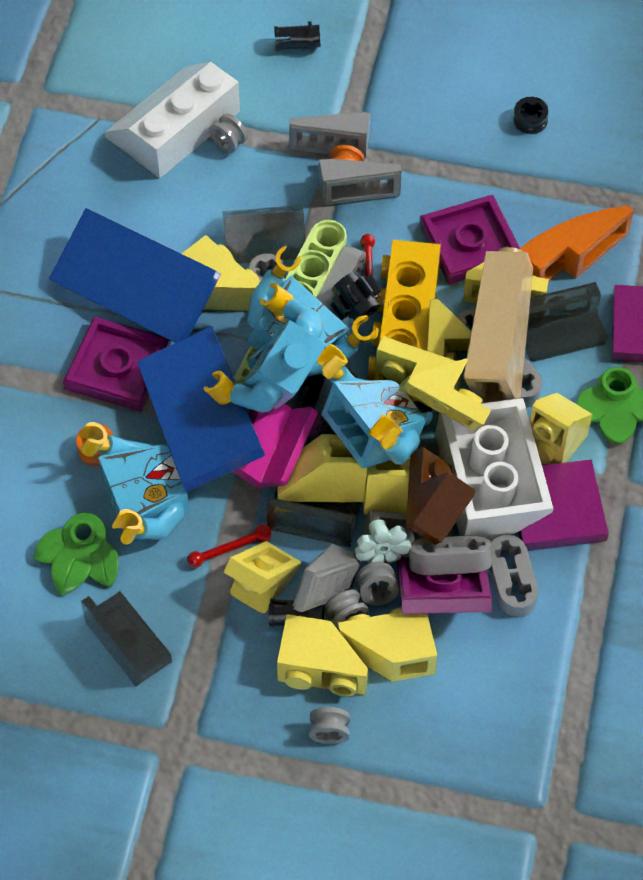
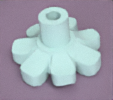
(382, 543)

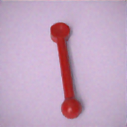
(367, 242)
(261, 534)

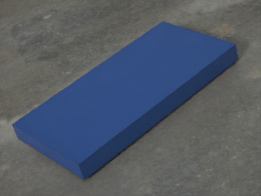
(134, 276)
(200, 433)

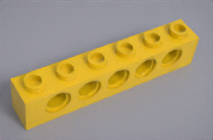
(410, 265)

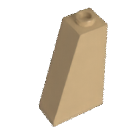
(500, 326)

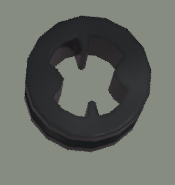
(532, 106)

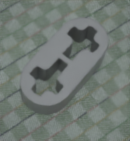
(450, 556)
(521, 574)

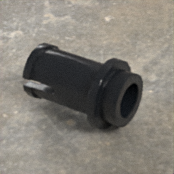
(300, 37)
(280, 608)

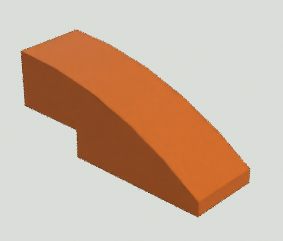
(578, 242)

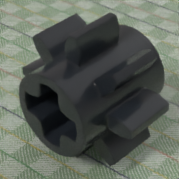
(355, 296)

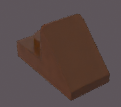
(434, 496)

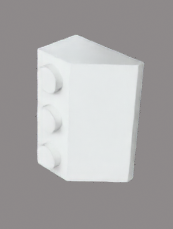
(176, 117)
(501, 467)

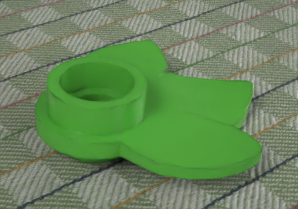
(612, 409)
(78, 559)

